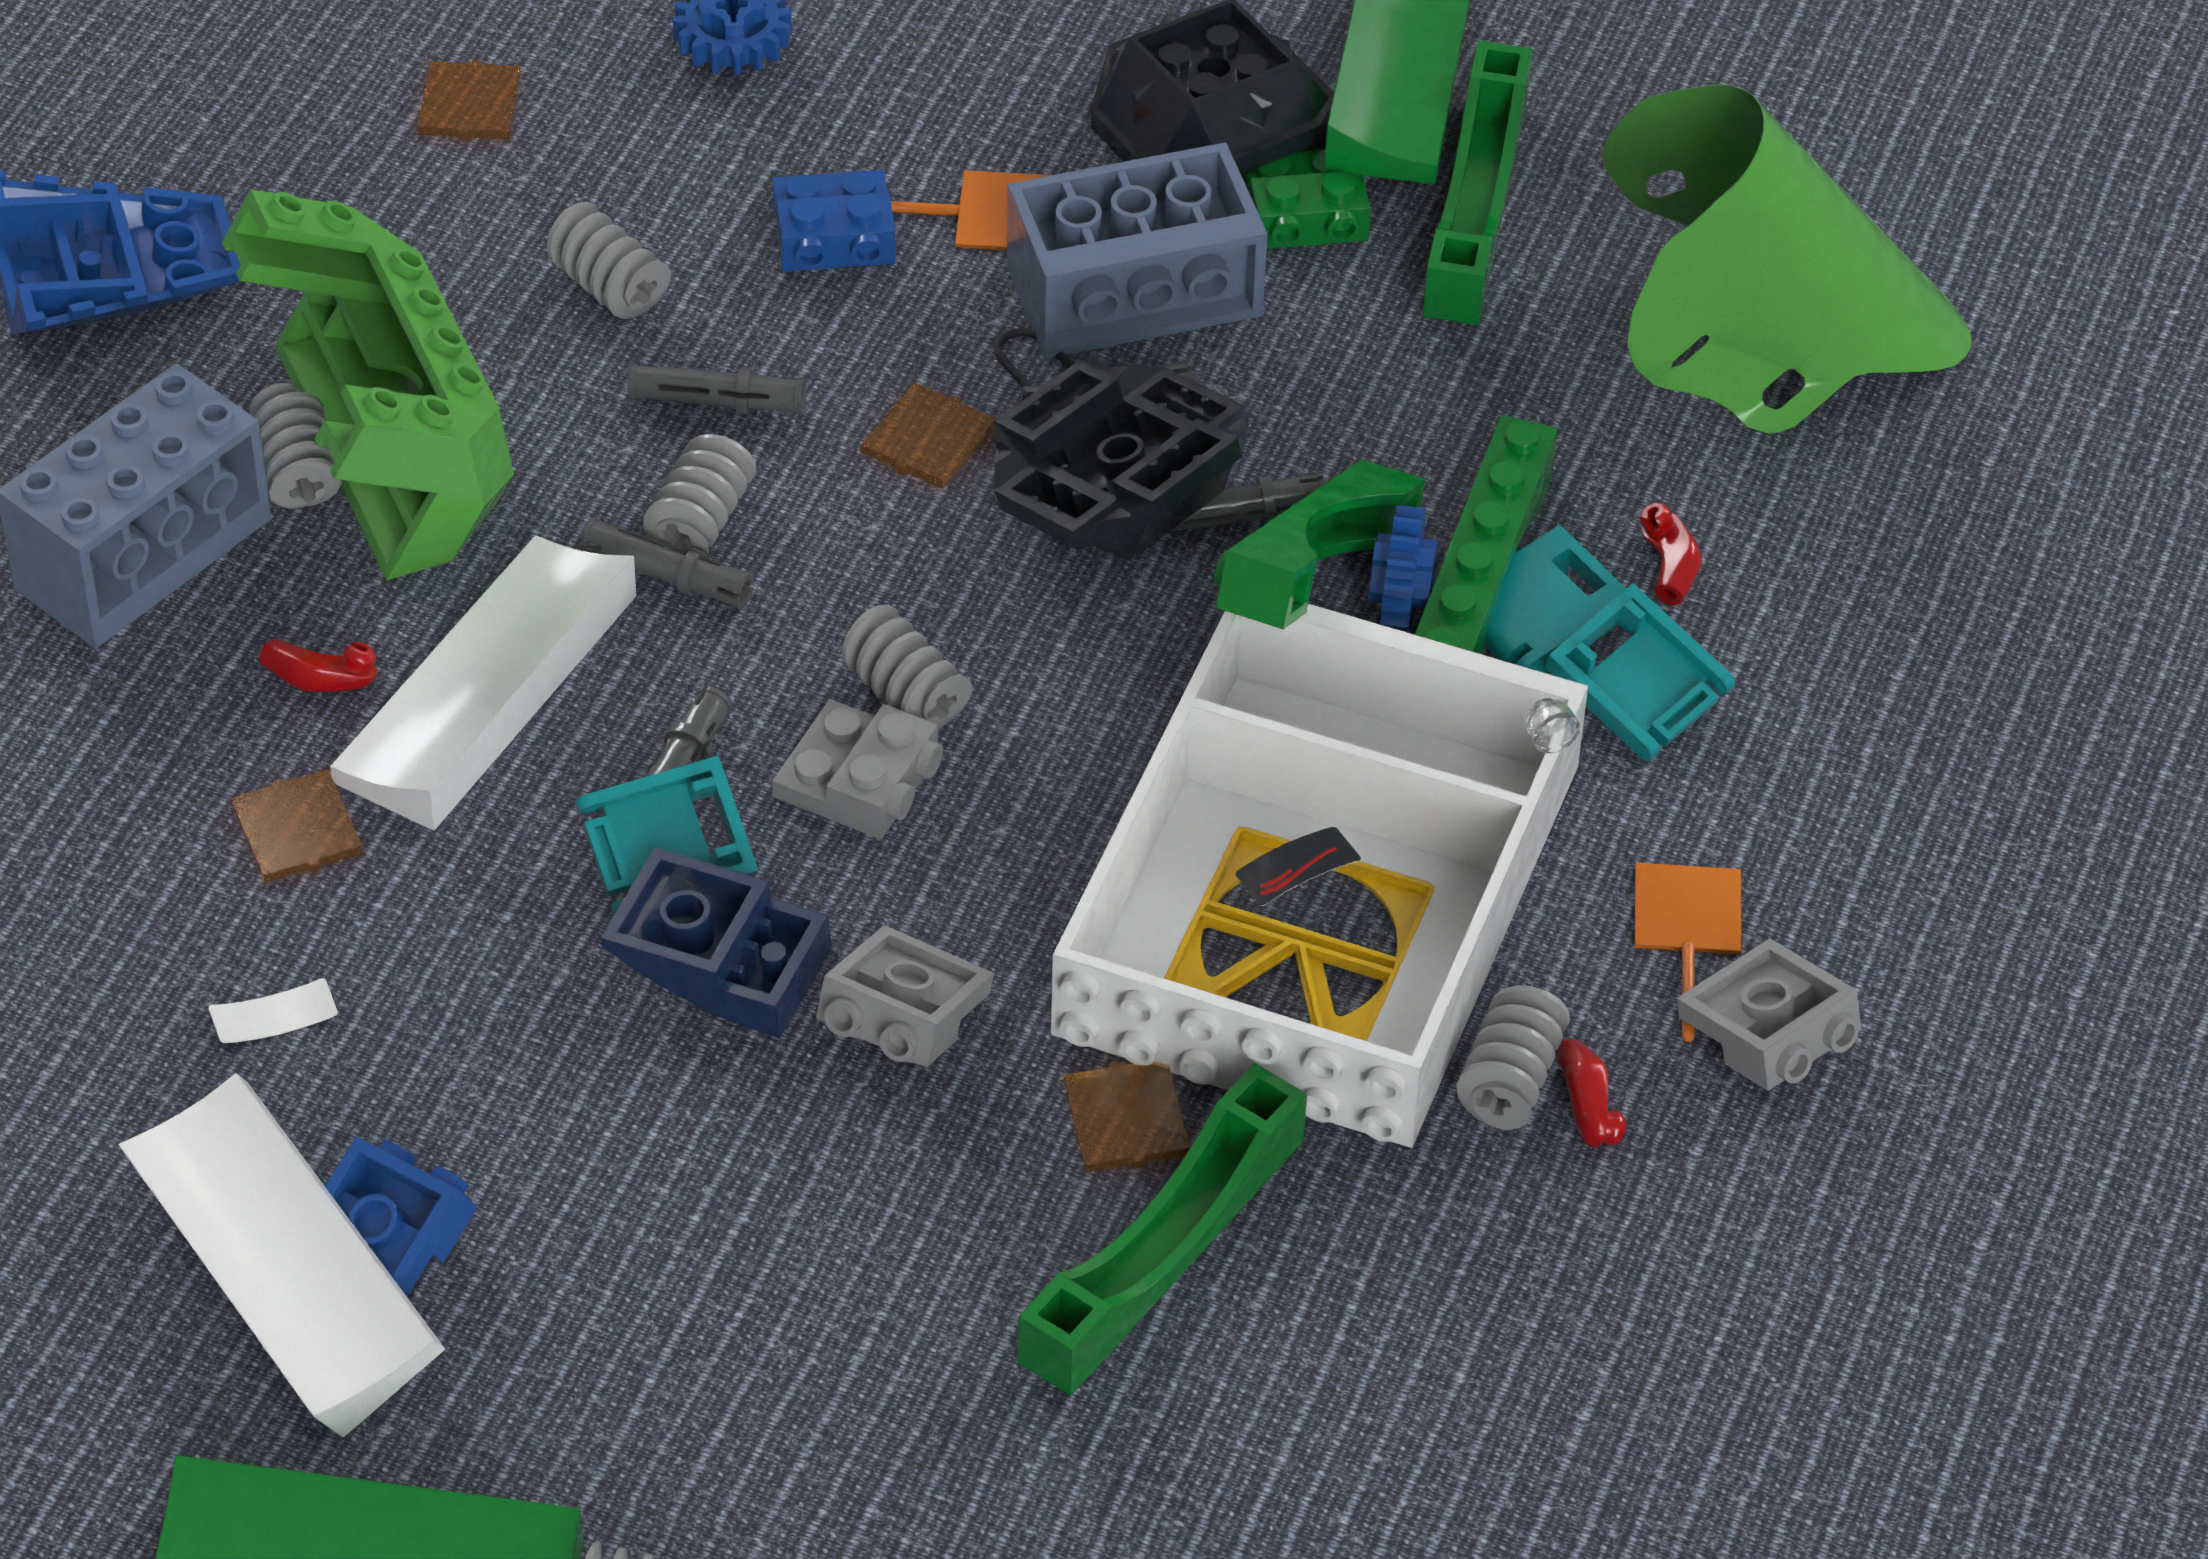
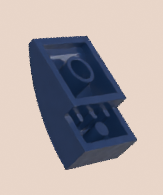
(719, 940)

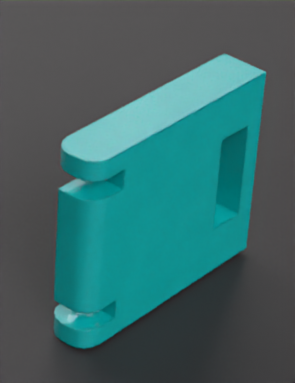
(1541, 604)
(1648, 684)
(661, 815)

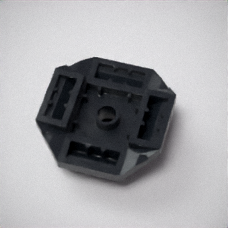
(1209, 84)
(1115, 454)

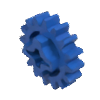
(732, 31)
(1403, 568)

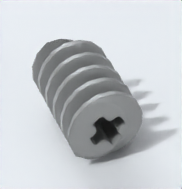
(607, 261)
(293, 462)
(700, 493)
(903, 667)
(1512, 1056)

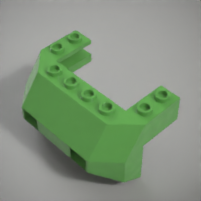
(395, 377)

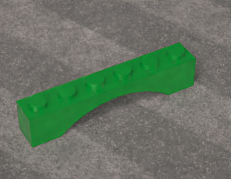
(1479, 183)
(1488, 533)
(1274, 567)
(1100, 1301)

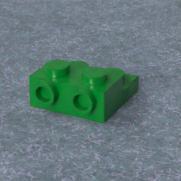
(1308, 205)

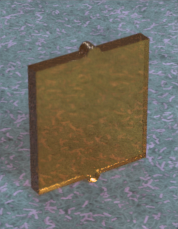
(469, 100)
(928, 435)
(296, 825)
(1126, 1115)

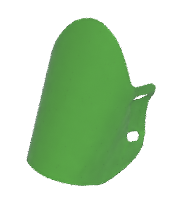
(1767, 264)

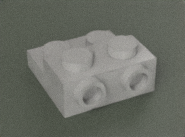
(860, 766)
(902, 996)
(1773, 1014)

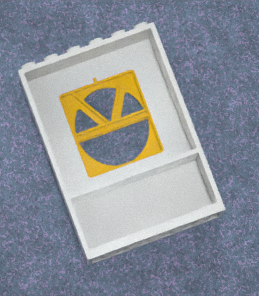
(1292, 734)

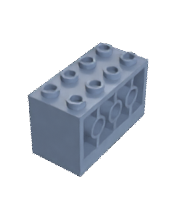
(1136, 250)
(135, 505)

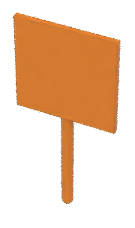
(981, 209)
(1689, 913)

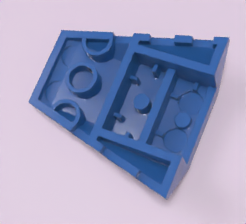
(105, 253)

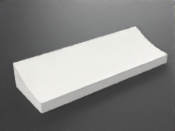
(486, 680)
(285, 1254)

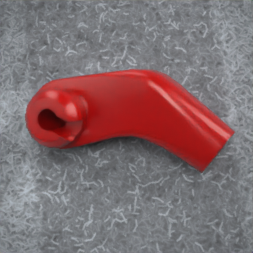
(1677, 550)
(320, 671)
(1588, 1094)

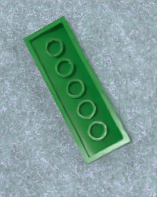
(1395, 88)
(291, 1514)

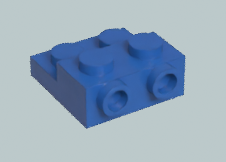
(834, 220)
(400, 1208)

